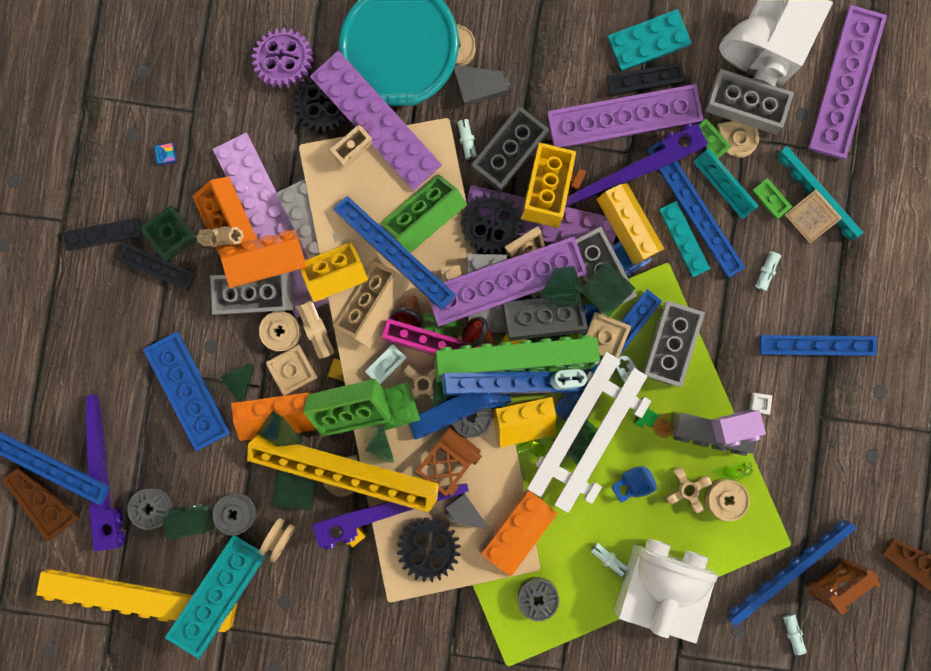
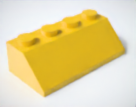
(630, 223)

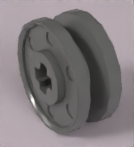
(476, 428)
(138, 506)
(242, 521)
(538, 610)

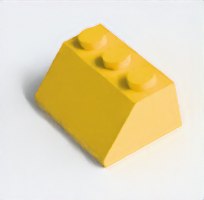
(333, 272)
(525, 421)

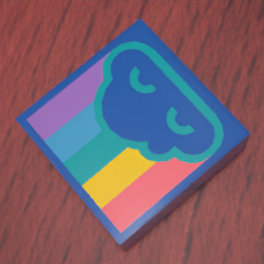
(165, 154)

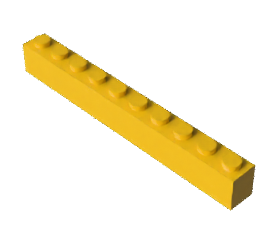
(345, 473)
(116, 595)

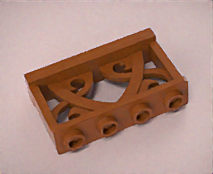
(859, 582)

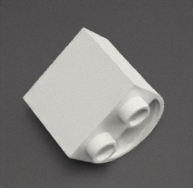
(775, 38)
(666, 591)

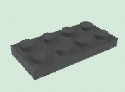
(542, 319)

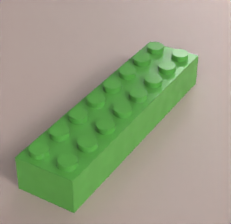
(521, 357)

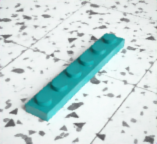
(810, 183)

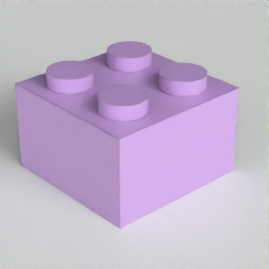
(737, 427)

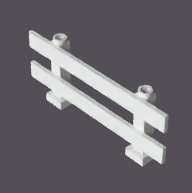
(577, 481)

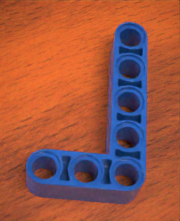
(455, 410)

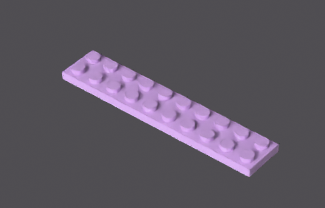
(260, 201)

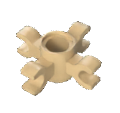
(415, 377)
(696, 486)

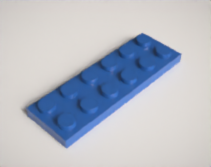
(187, 391)

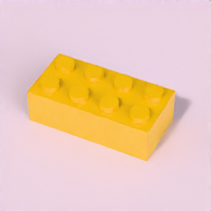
(548, 185)

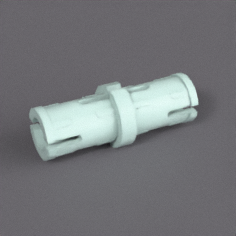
(467, 139)
(768, 271)
(609, 559)
(794, 634)

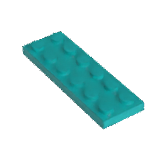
(215, 597)

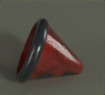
(408, 313)
(477, 332)

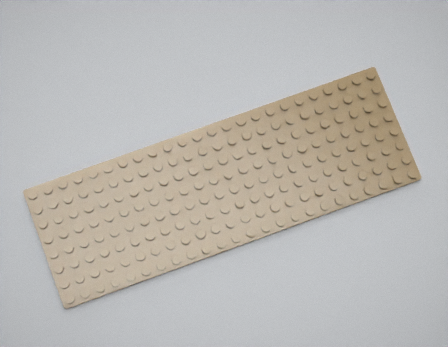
(496, 479)

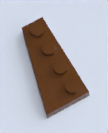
(41, 506)
(910, 560)

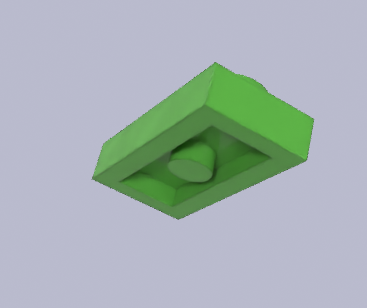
(715, 140)
(771, 199)

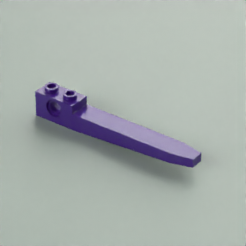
(669, 154)
(97, 468)
(350, 521)

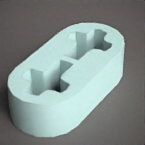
(621, 371)
(568, 375)

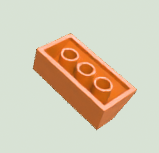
(221, 208)
(262, 258)
(250, 415)
(518, 533)

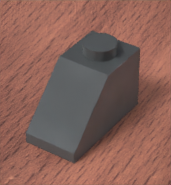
(464, 512)

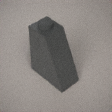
(480, 84)

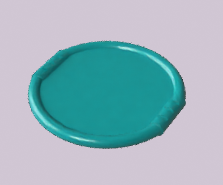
(401, 47)

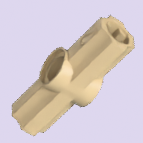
(220, 236)
(315, 329)

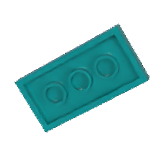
(649, 40)

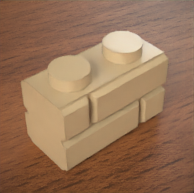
(351, 146)

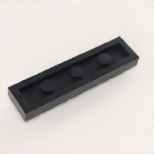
(645, 79)
(102, 234)
(156, 266)

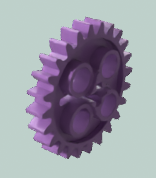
(282, 58)

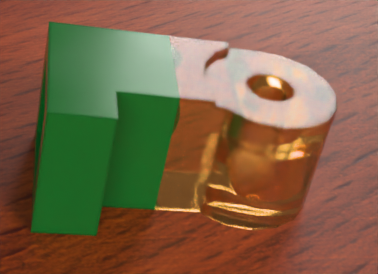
(659, 425)

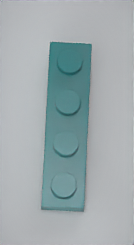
(725, 183)
(684, 239)

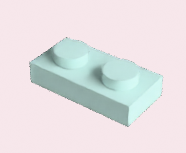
(386, 364)

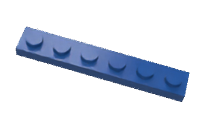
(817, 345)

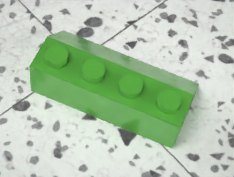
(424, 213)
(347, 408)

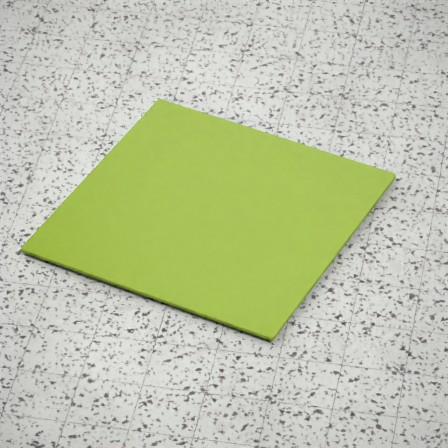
(583, 583)

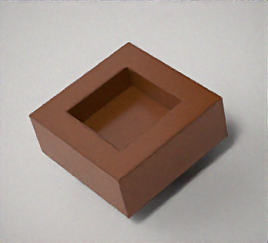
(576, 179)

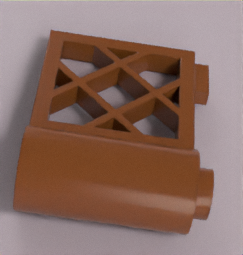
(457, 448)

